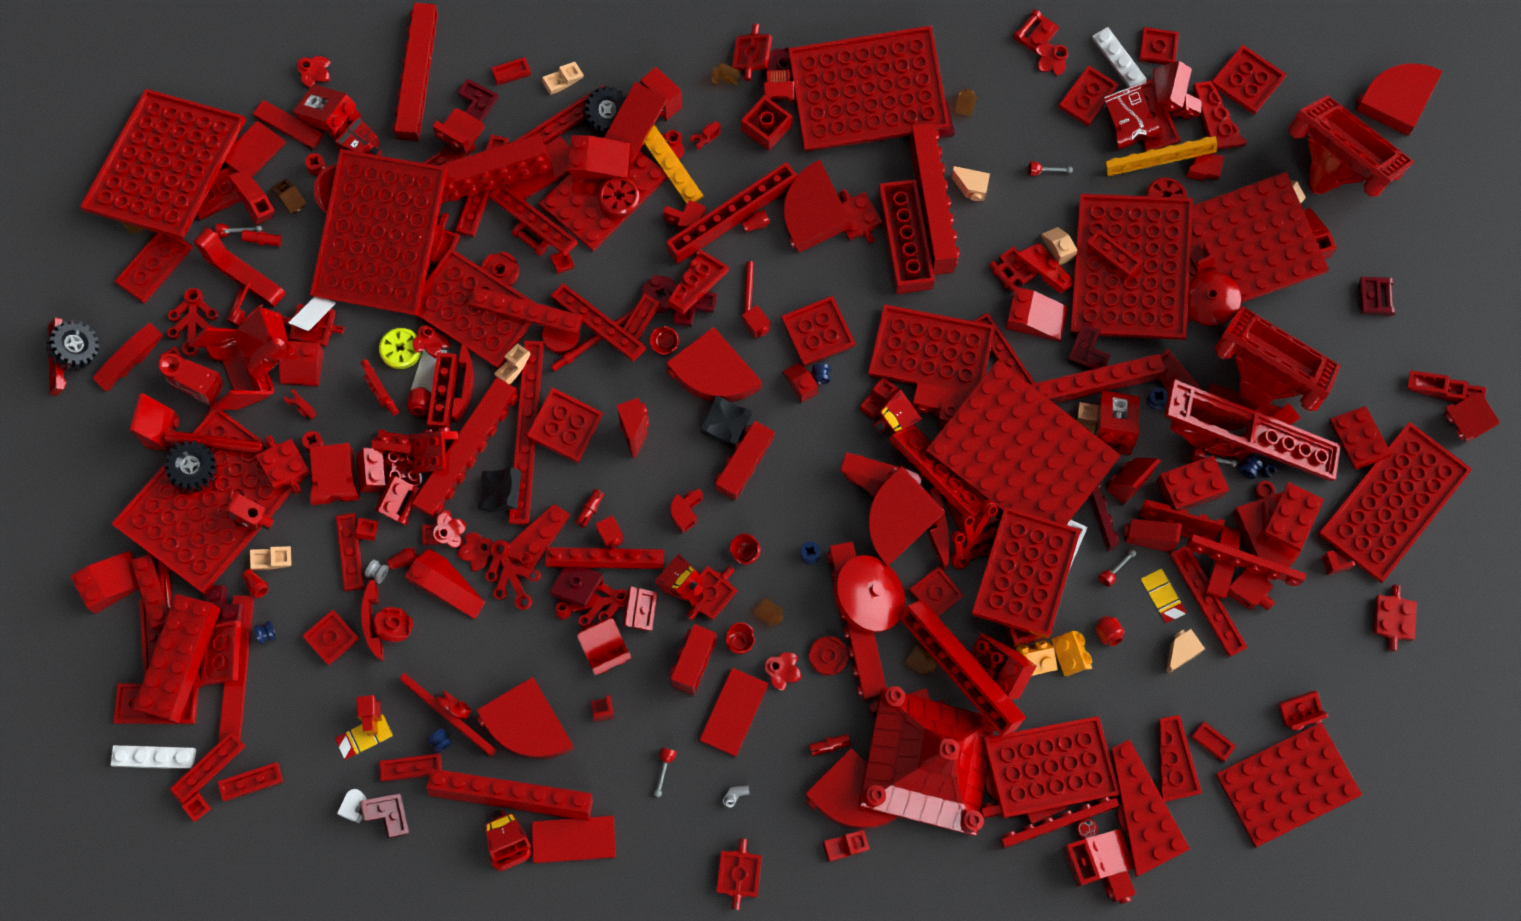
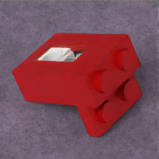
(326, 110)
(1118, 421)

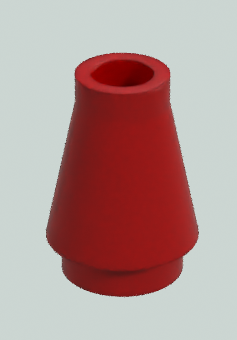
(756, 221)
(402, 559)
(255, 584)

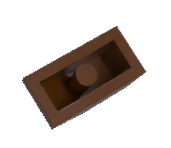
(289, 196)

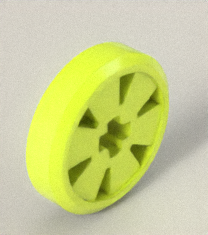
(389, 344)

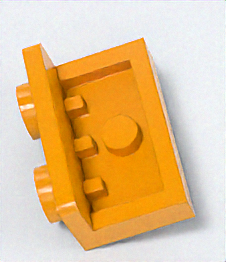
(1072, 653)
(1040, 654)

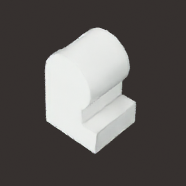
(350, 805)

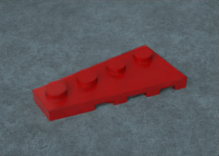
(1217, 118)
(698, 280)
(539, 536)

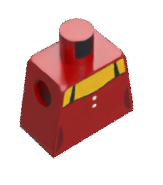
(895, 413)
(680, 579)
(505, 836)

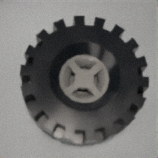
(601, 98)
(73, 336)
(181, 464)

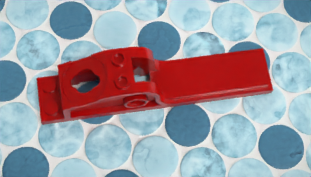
(1263, 435)

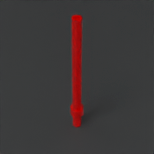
(568, 357)

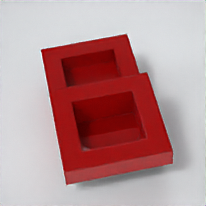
(877, 397)
(196, 806)
(846, 846)

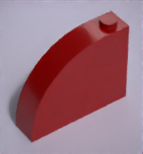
(1399, 95)
(813, 208)
(713, 369)
(900, 514)
(1252, 526)
(525, 723)
(839, 795)

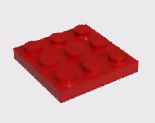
(1248, 79)
(818, 331)
(564, 425)

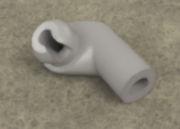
(733, 794)

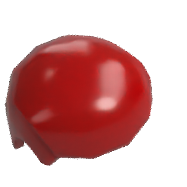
(664, 340)
(745, 549)
(739, 638)

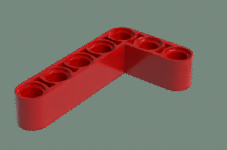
(219, 257)

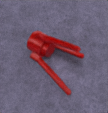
(236, 315)

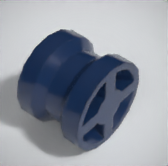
(821, 373)
(1157, 402)
(1250, 467)
(808, 556)
(265, 632)
(439, 741)

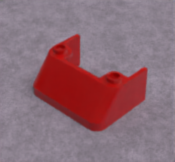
(225, 346)

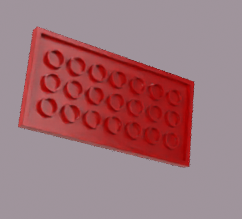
(1395, 502)

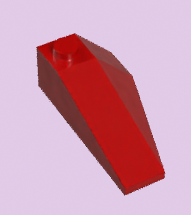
(868, 472)
(440, 579)

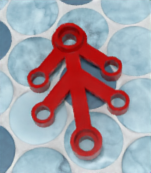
(190, 319)
(962, 556)
(509, 572)
(595, 605)

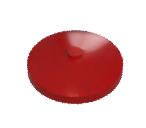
(869, 594)

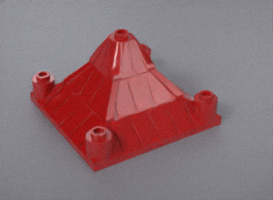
(1346, 149)
(1275, 363)
(927, 762)

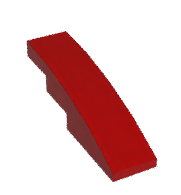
(126, 357)
(1442, 387)
(939, 534)

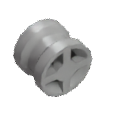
(376, 571)

